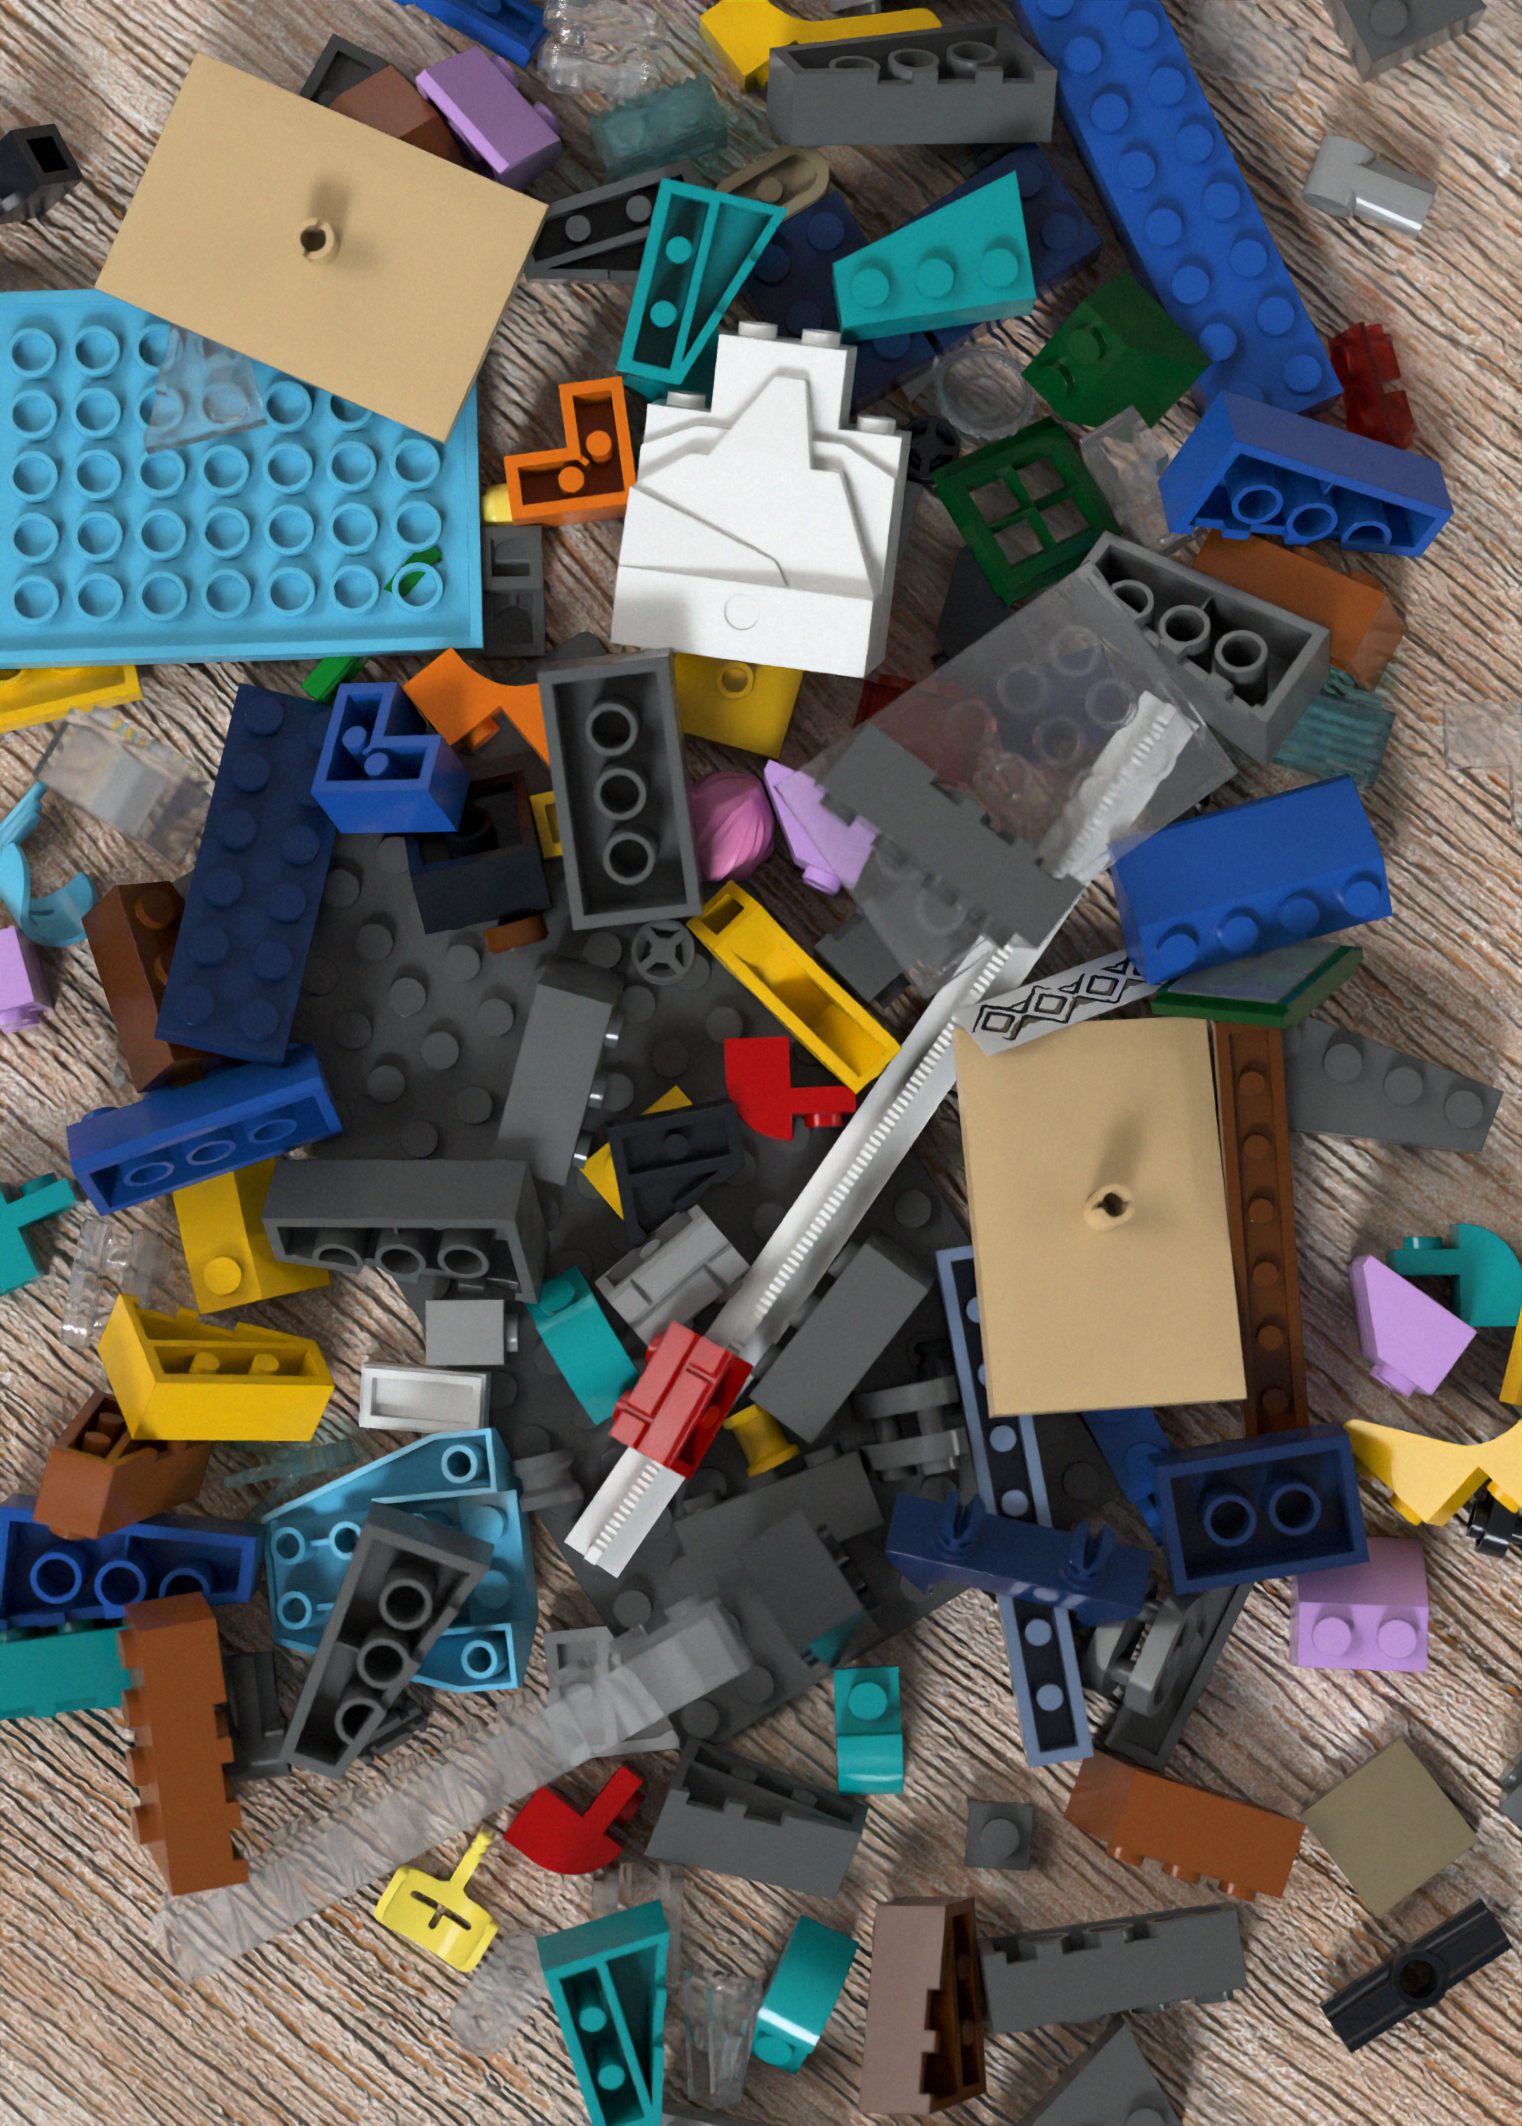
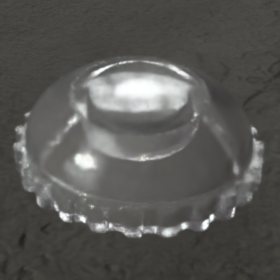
(983, 391)

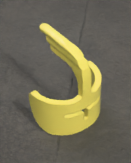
(449, 1939)

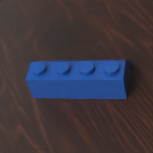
(1250, 880)
(202, 1129)

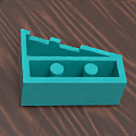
(940, 270)
(689, 273)
(60, 1670)
(611, 2008)

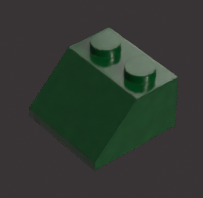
(1116, 355)

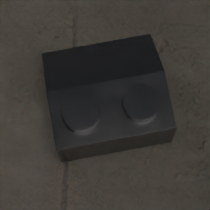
(484, 868)

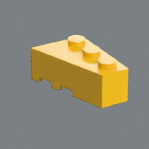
(211, 1381)

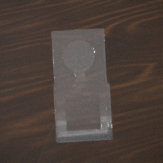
(1126, 468)

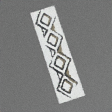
(1054, 1002)

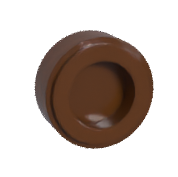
(516, 934)

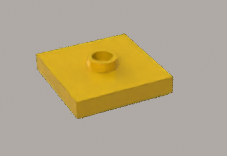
(737, 702)

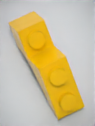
(747, 29)
(793, 987)
(1437, 1476)

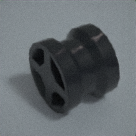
(929, 439)

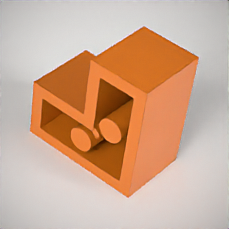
(589, 476)

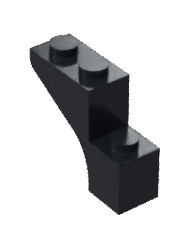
(34, 172)

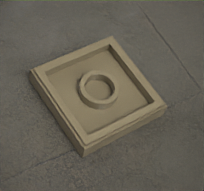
(1388, 1826)

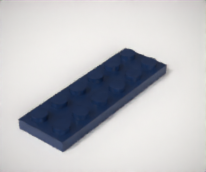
(253, 885)

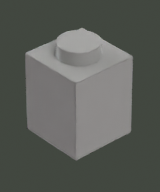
(470, 1332)

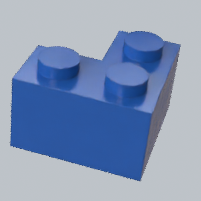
(383, 770)

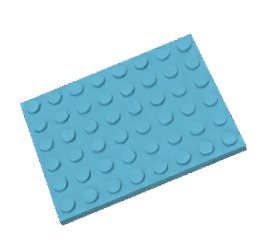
(224, 543)

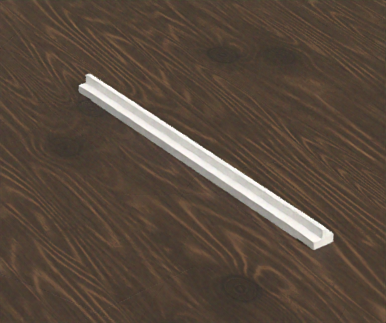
(811, 1234)

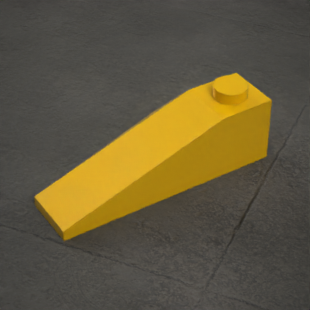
(229, 1246)

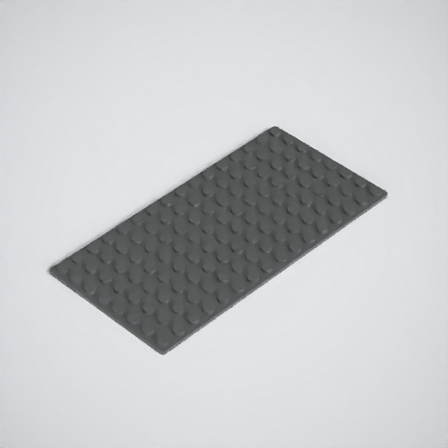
(421, 1068)

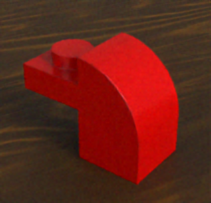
(762, 1091)
(571, 1839)

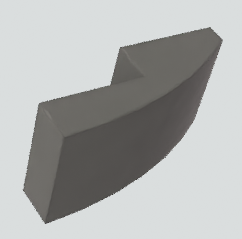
(513, 592)

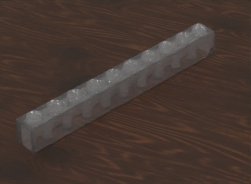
(458, 1785)

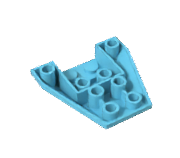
(443, 1478)

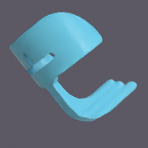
(49, 919)

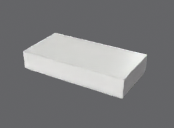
(423, 1398)

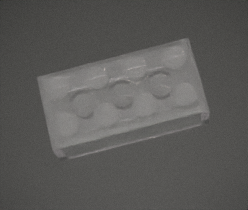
(126, 783)

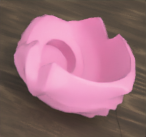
(732, 825)

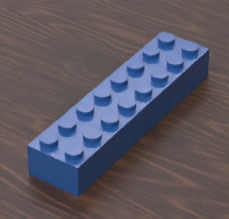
(1179, 199)

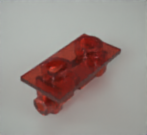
(1363, 362)

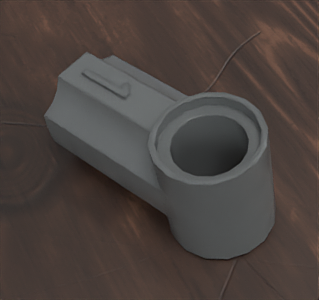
(253, 1717)

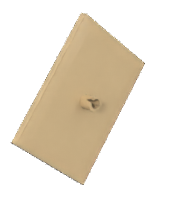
(322, 247)
(1099, 1219)

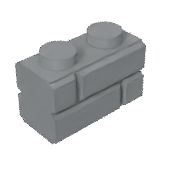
(674, 1274)

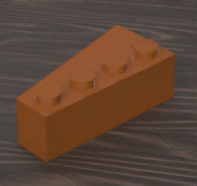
(180, 1743)

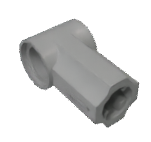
(1352, 182)

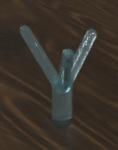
(293, 1465)

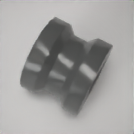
(664, 937)
(547, 1479)

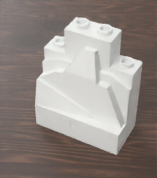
(765, 515)

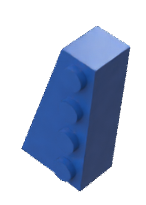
(1302, 480)
(166, 1555)

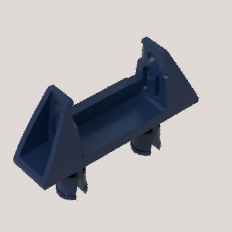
(1017, 1558)

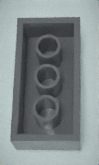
(622, 788)

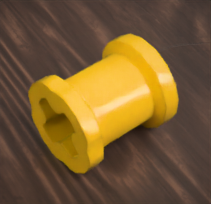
(760, 1439)

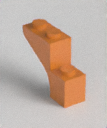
(466, 705)

